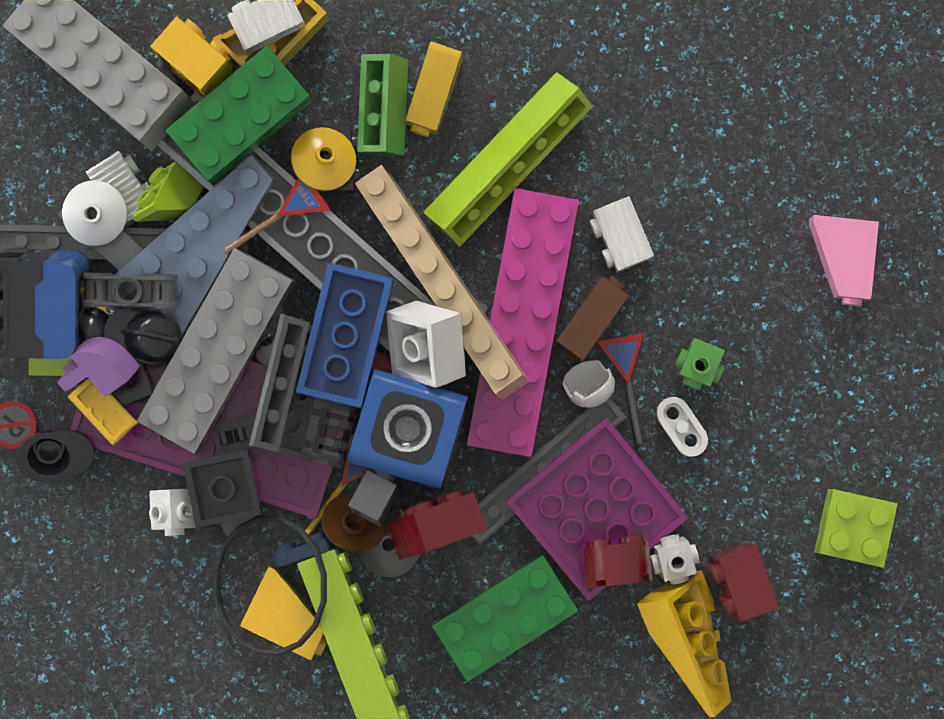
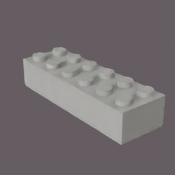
(100, 67)
(216, 351)

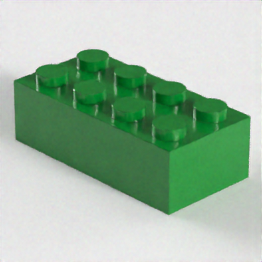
(239, 115)
(504, 618)

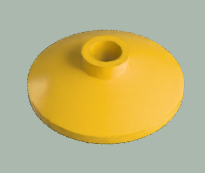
(316, 171)

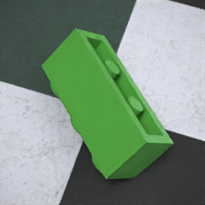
(382, 105)

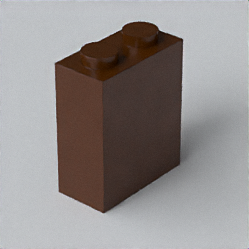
(592, 318)

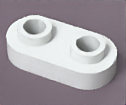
(684, 424)

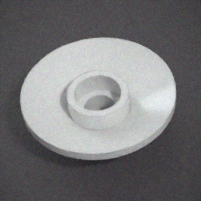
(110, 213)

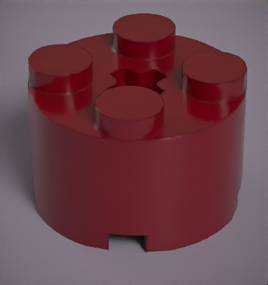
(617, 563)

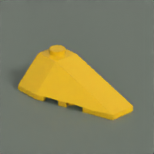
(683, 630)

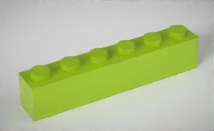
(508, 159)

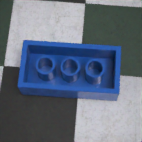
(345, 336)

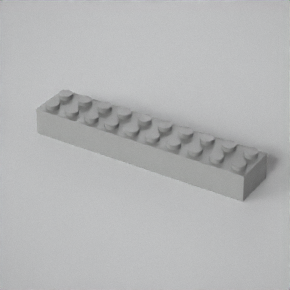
(309, 238)

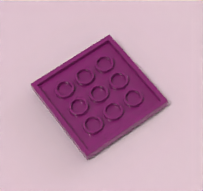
(594, 494)

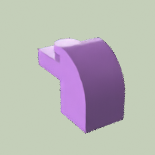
(101, 361)

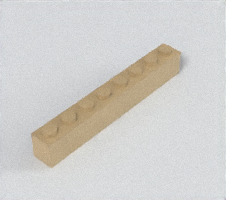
(442, 281)

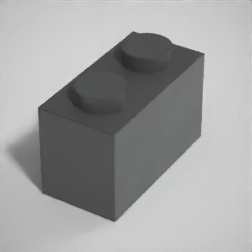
(374, 497)

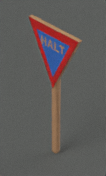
(299, 201)

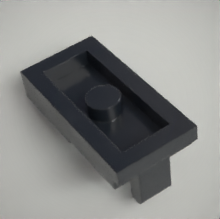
(235, 434)

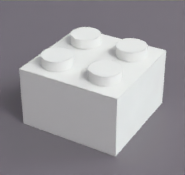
(426, 343)

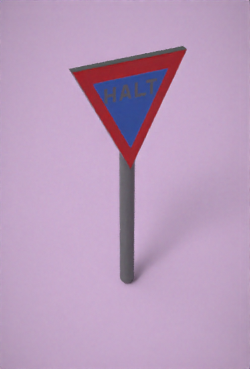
(623, 355)

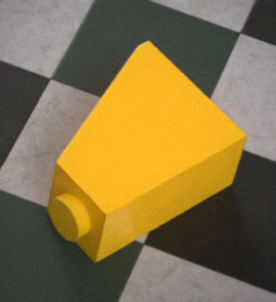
(433, 89)
(283, 615)

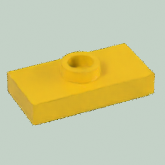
(103, 412)

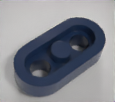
(290, 553)

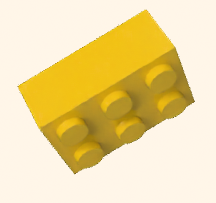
(192, 57)

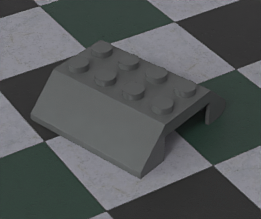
(290, 421)

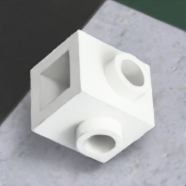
(171, 511)
(669, 548)

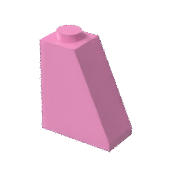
(847, 255)

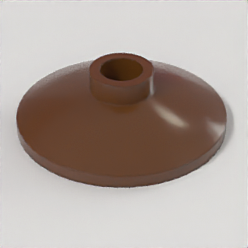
(335, 524)

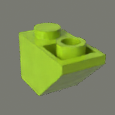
(169, 194)

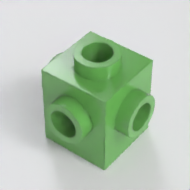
(708, 355)

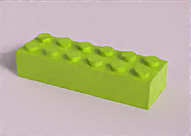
(351, 640)

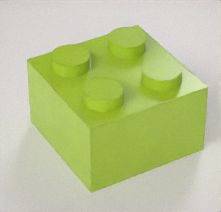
(855, 528)

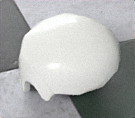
(589, 384)

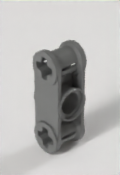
(152, 290)

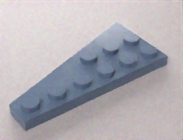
(197, 240)

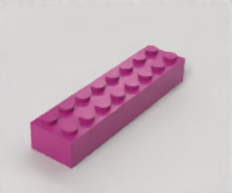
(525, 317)

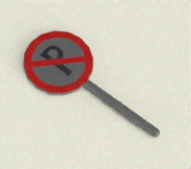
(16, 424)

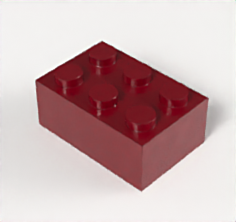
(436, 524)
(742, 582)

